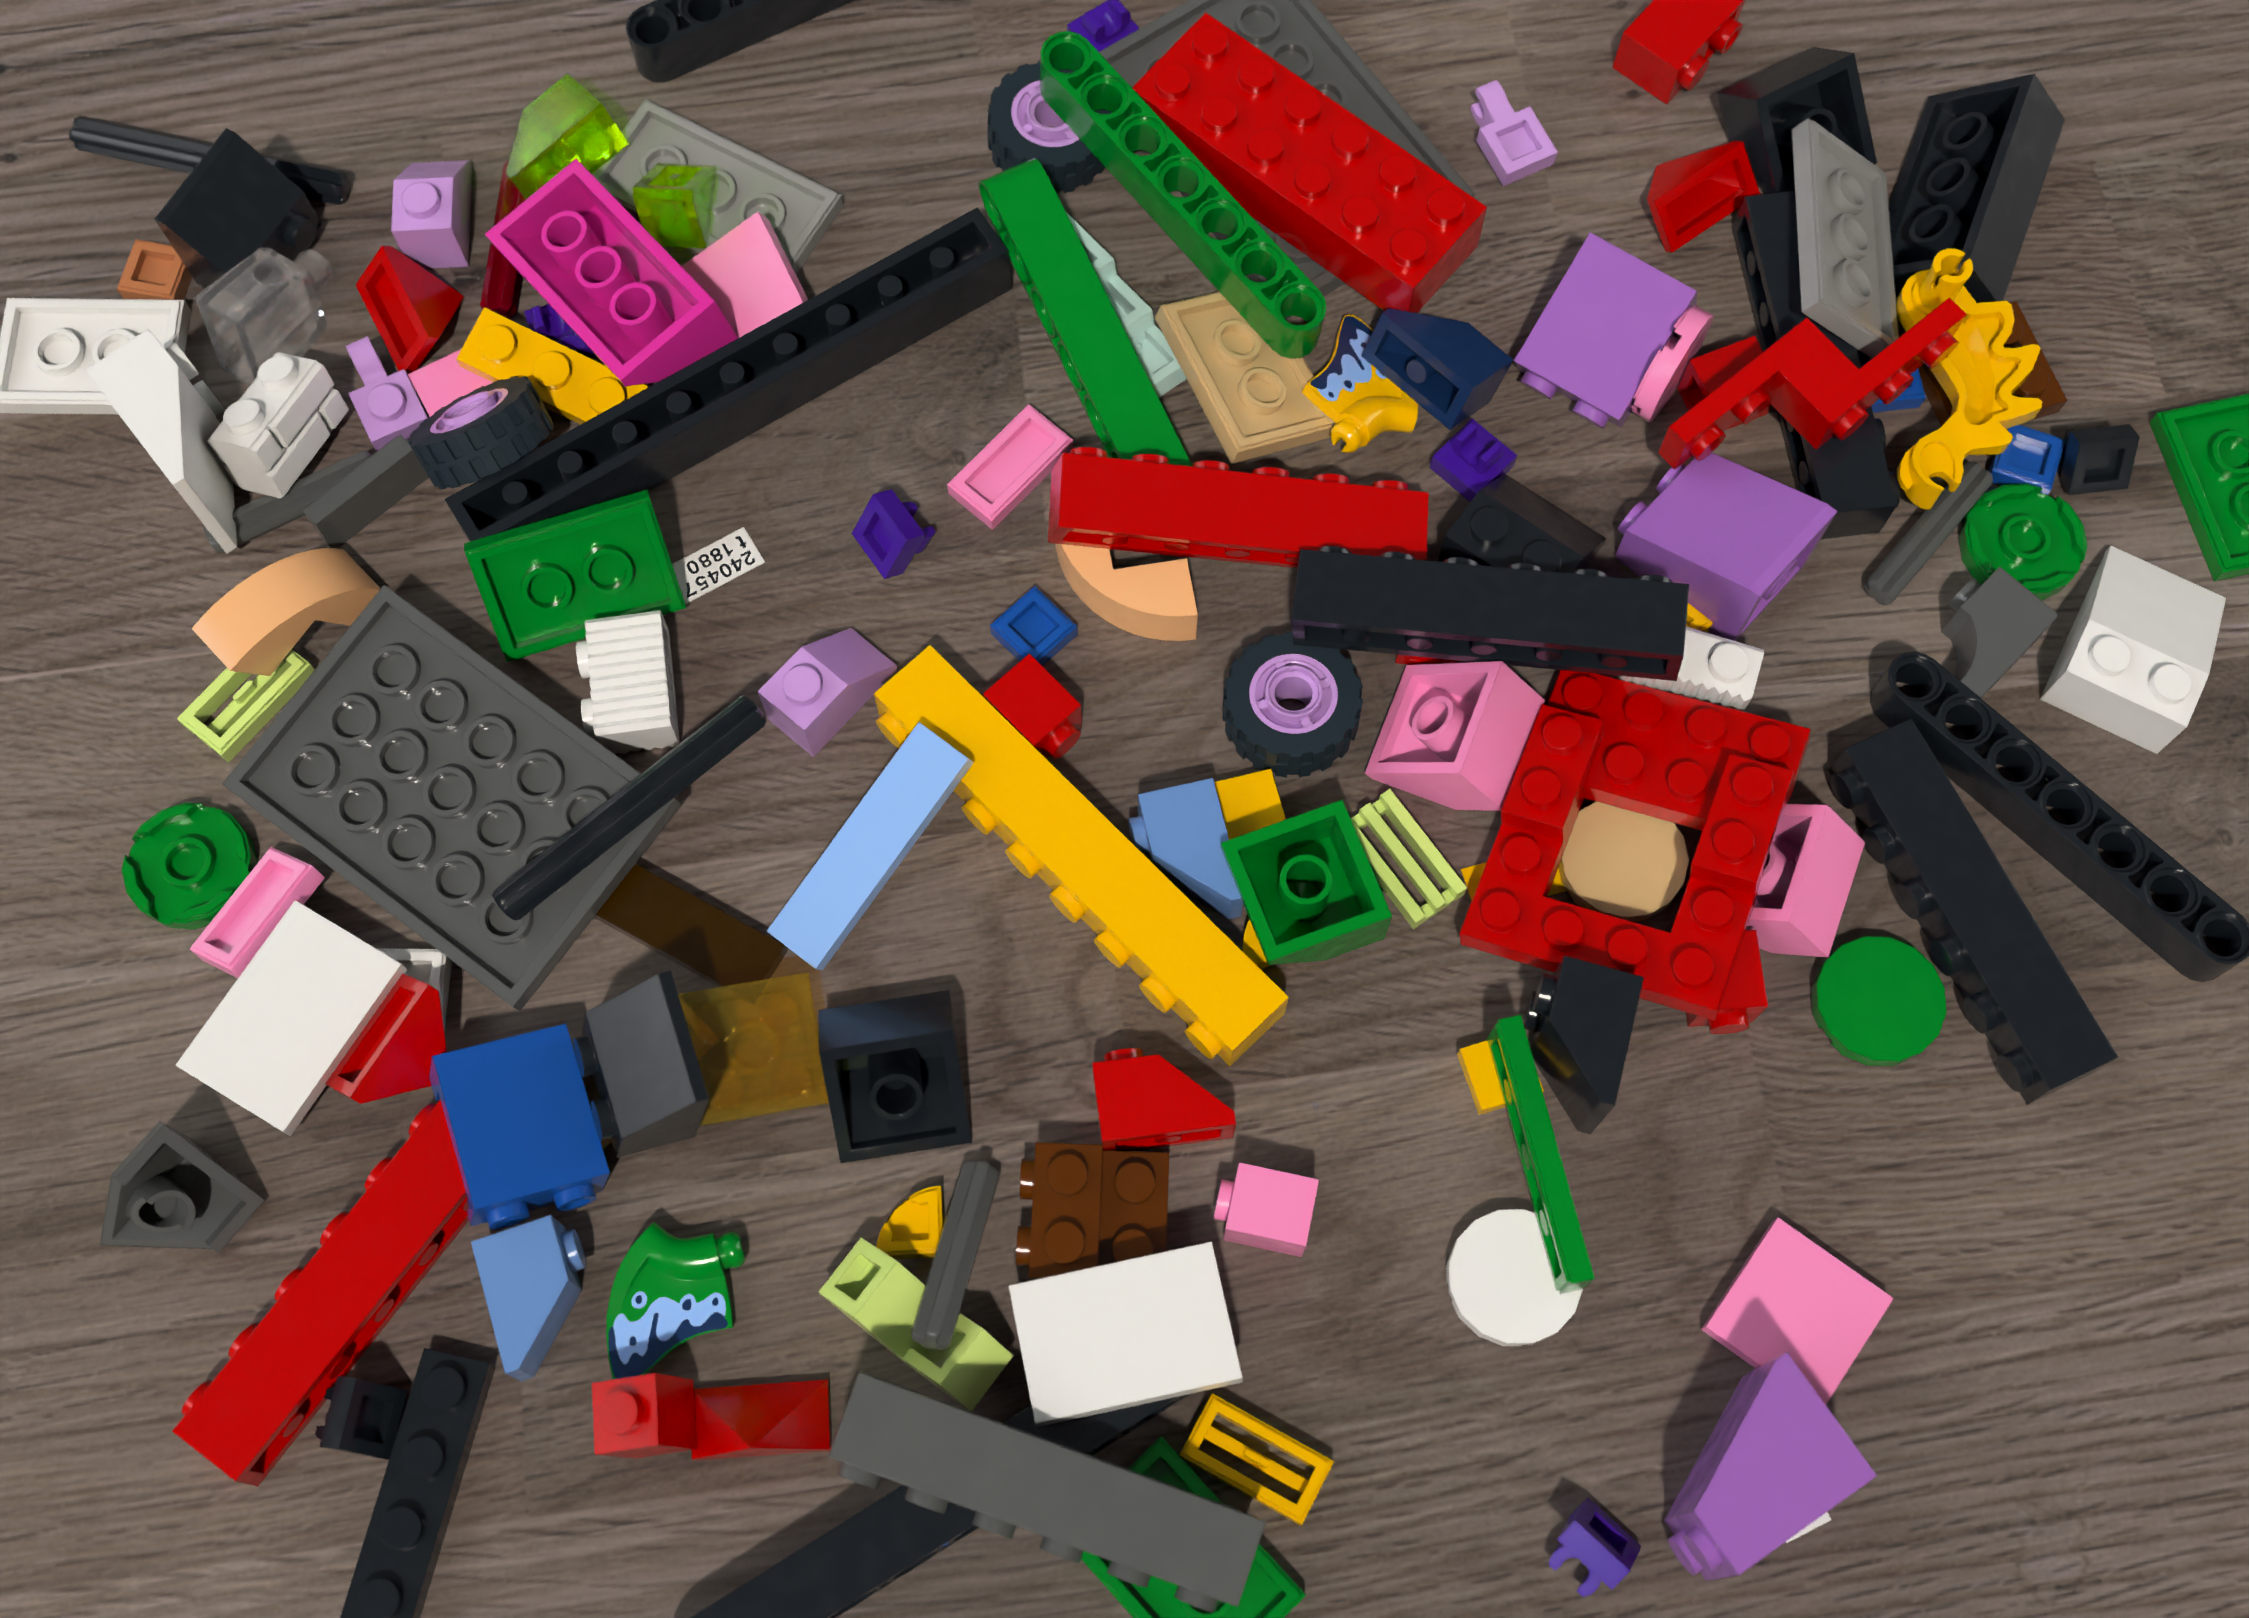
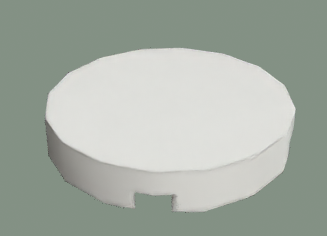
(1505, 1281)

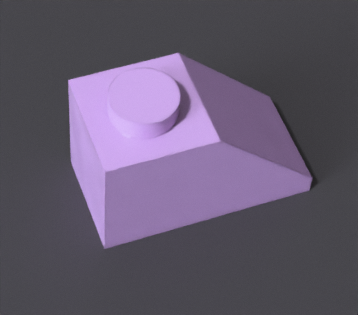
(433, 213)
(824, 687)

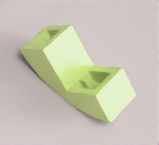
(884, 1303)

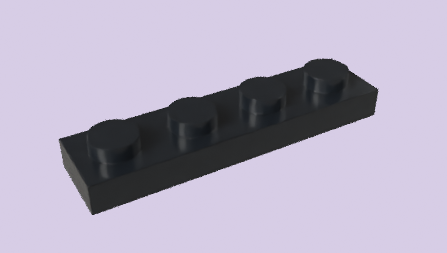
(419, 1487)

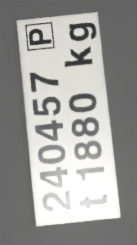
(716, 564)

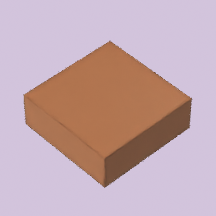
(154, 273)

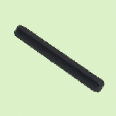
(184, 154)
(629, 808)

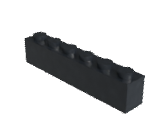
(1843, 473)
(1490, 613)
(1969, 913)

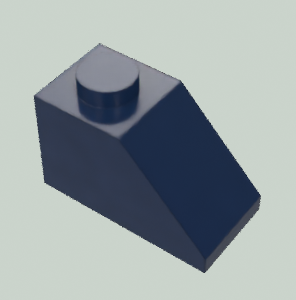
(1437, 363)

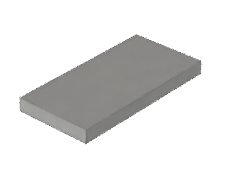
(743, 184)
(1843, 240)

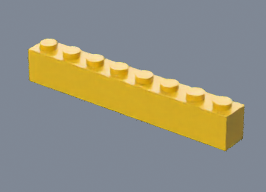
(1087, 863)

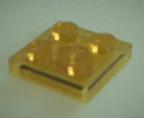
(756, 1048)

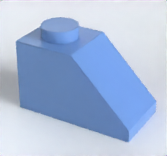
(1182, 838)
(529, 1288)

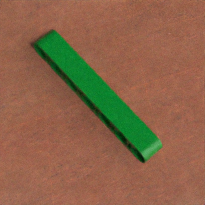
(1184, 219)
(1078, 315)

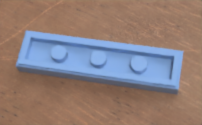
(870, 846)

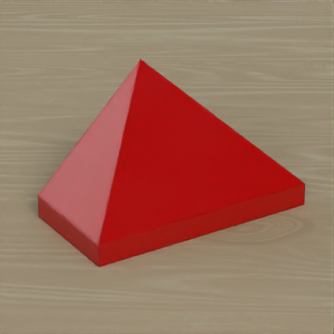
(1699, 192)
(406, 305)
(394, 1046)
(762, 1419)

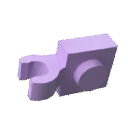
(1510, 139)
(386, 403)

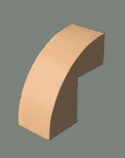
(1140, 599)
(274, 607)

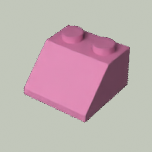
(1456, 733)
(1805, 881)

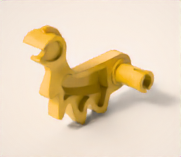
(1975, 377)

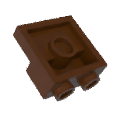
(1091, 1207)

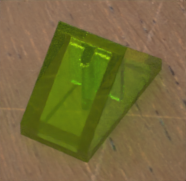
(676, 203)

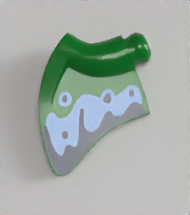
(667, 1296)

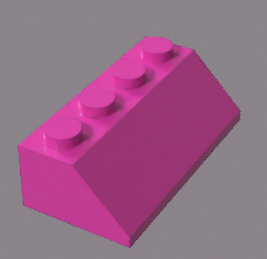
(610, 279)

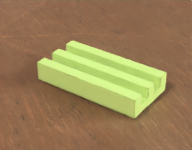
(251, 708)
(1422, 846)

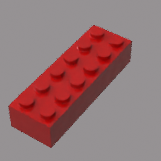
(1313, 168)

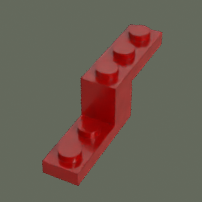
(1812, 385)

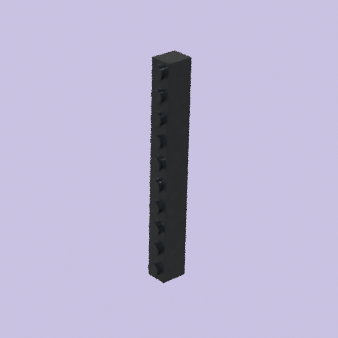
(747, 381)

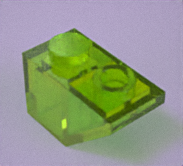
(556, 130)

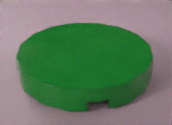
(2026, 536)
(187, 864)
(1878, 1001)

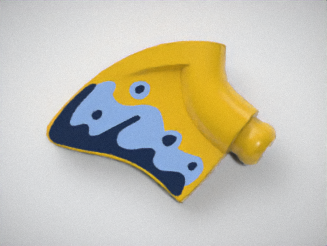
(1357, 393)

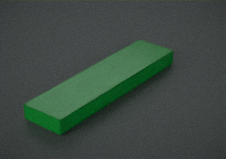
(1539, 1156)

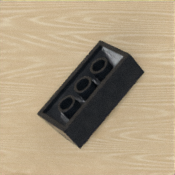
(1974, 181)

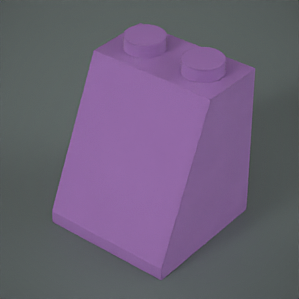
(1602, 331)
(1725, 536)
(1763, 1474)

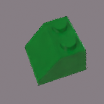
(1308, 887)

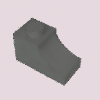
(1994, 628)

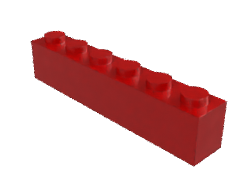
(1227, 513)
(331, 1307)

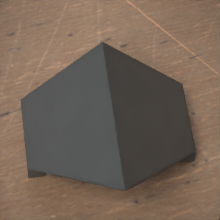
(175, 1196)

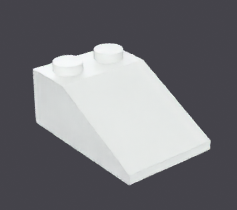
(172, 423)
(2137, 651)

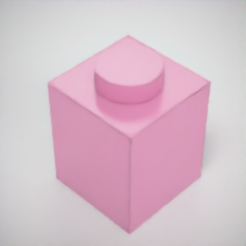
(1267, 1209)

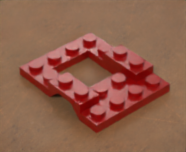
(1661, 760)

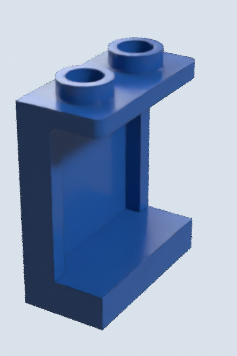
(520, 1126)

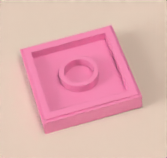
(748, 275)
(1798, 1303)

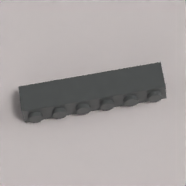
(1046, 1489)

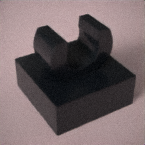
(2098, 459)
(362, 1417)

